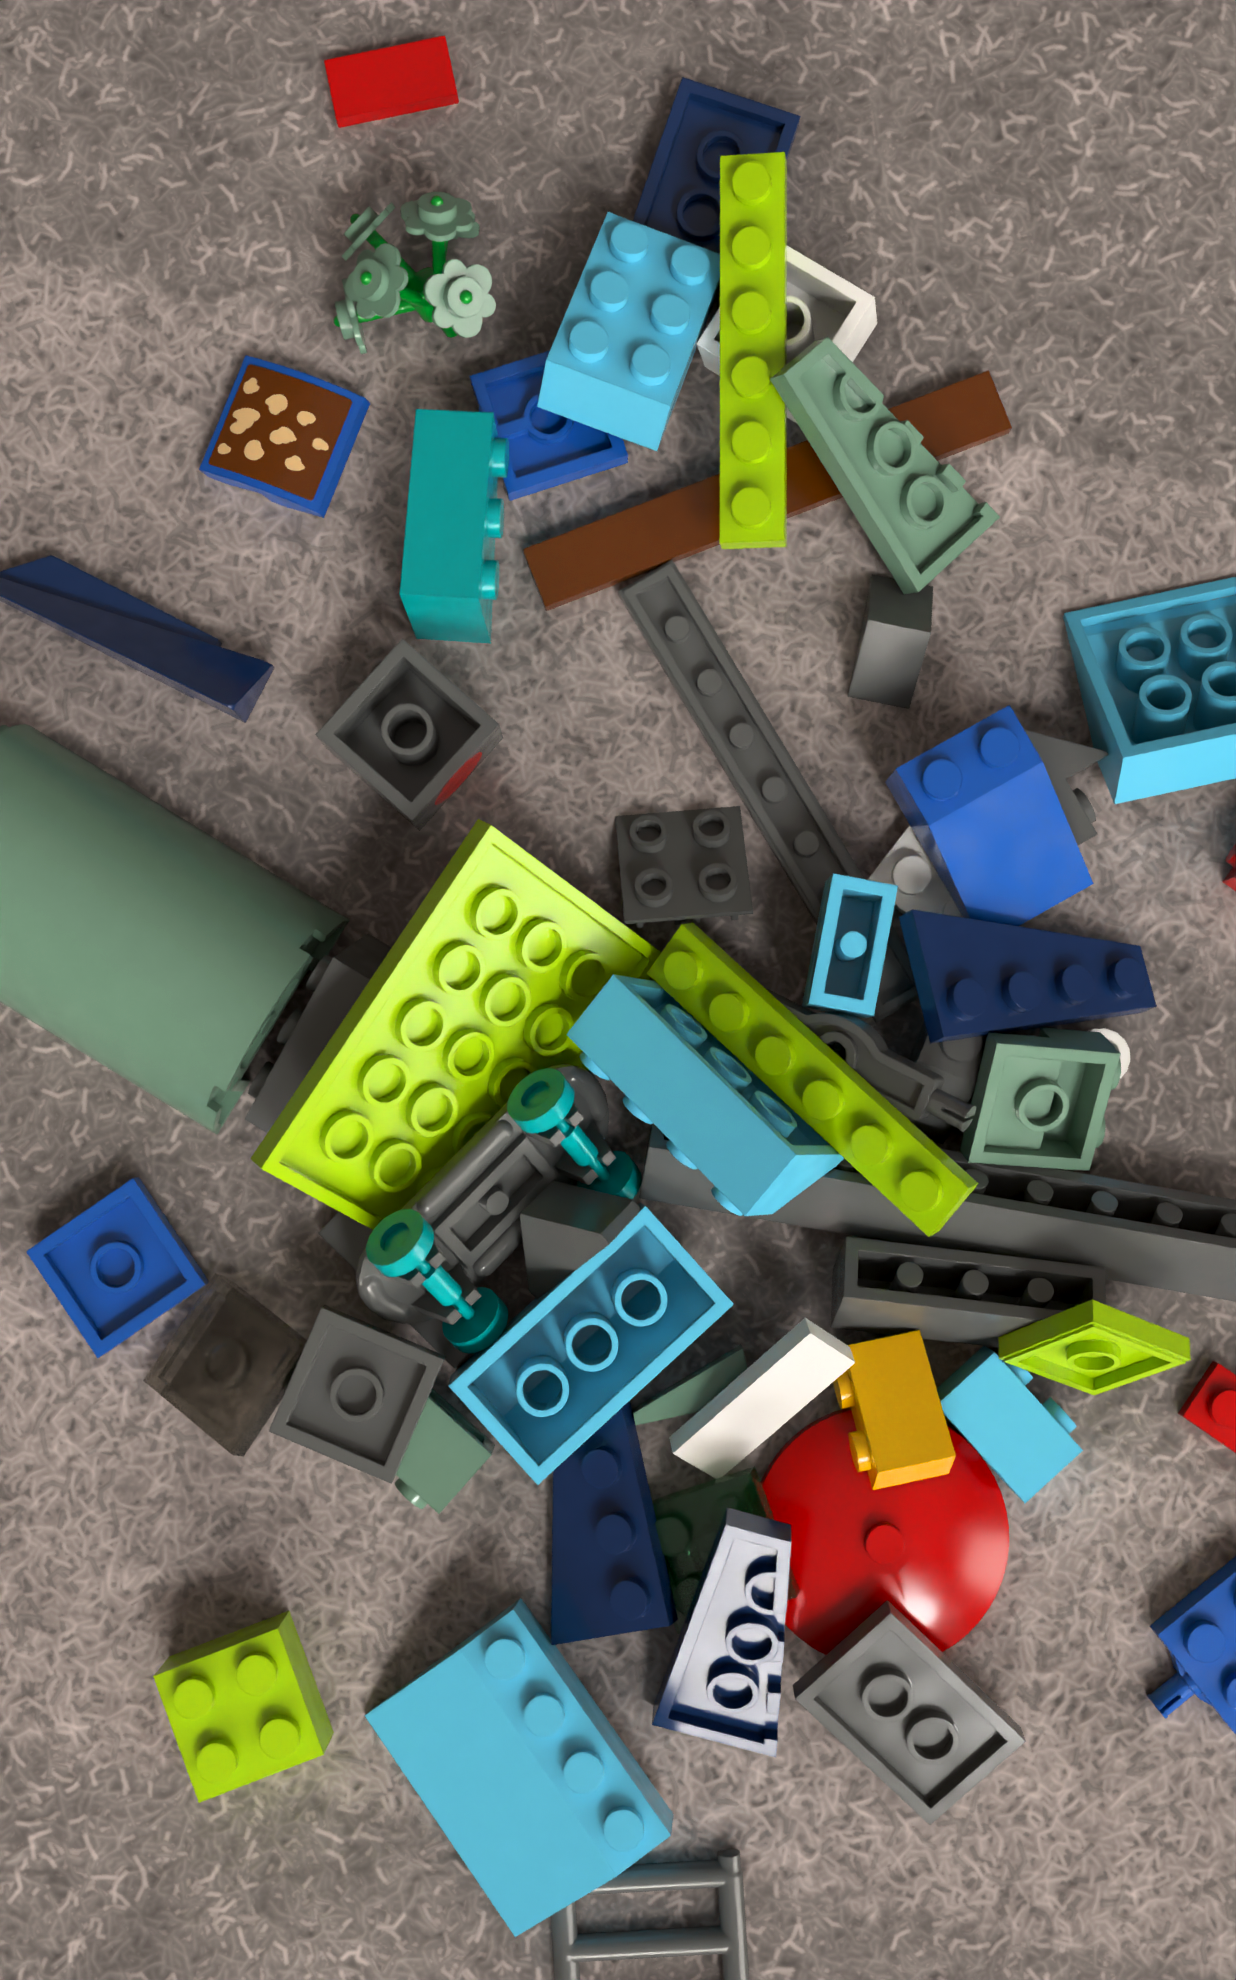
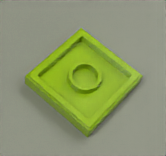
(1094, 1348)

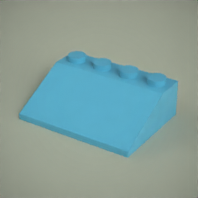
(1160, 687)
(522, 1770)

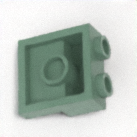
(1042, 1099)

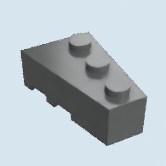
(305, 1034)

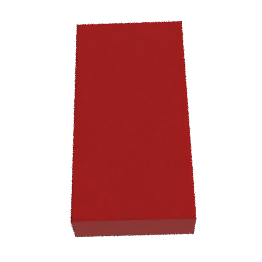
(391, 81)

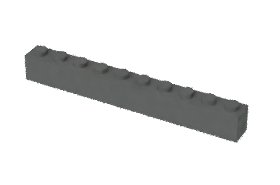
(1017, 1211)

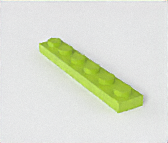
(753, 350)
(812, 1079)

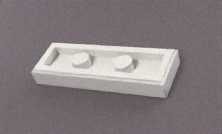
(762, 1399)

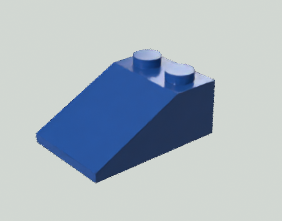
(991, 822)

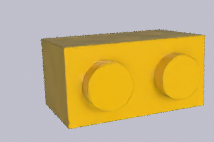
(895, 1412)

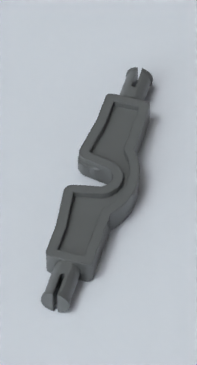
(901, 1081)

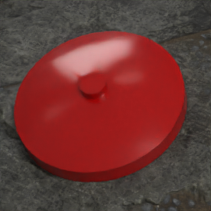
(921, 1544)

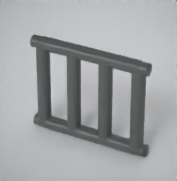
(725, 1939)

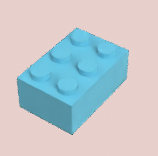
(630, 331)

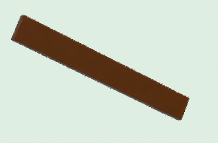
(690, 517)

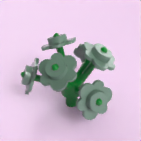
(387, 285)

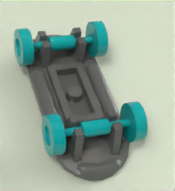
(468, 1214)

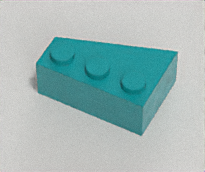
(453, 525)

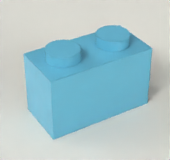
(850, 946)
(1007, 1424)

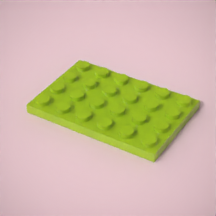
(449, 1028)

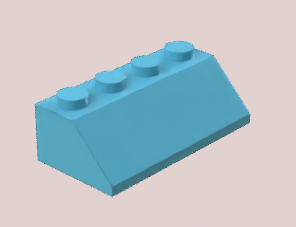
(700, 1097)
(589, 1345)

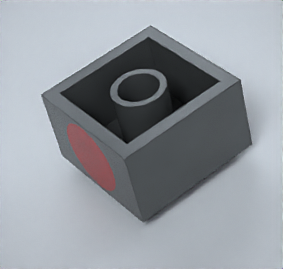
(410, 734)

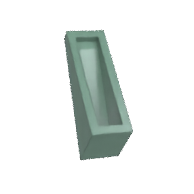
(694, 1390)

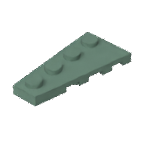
(890, 481)

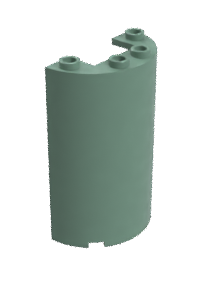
(142, 930)

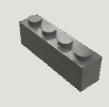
(952, 1291)

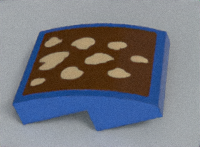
(284, 436)

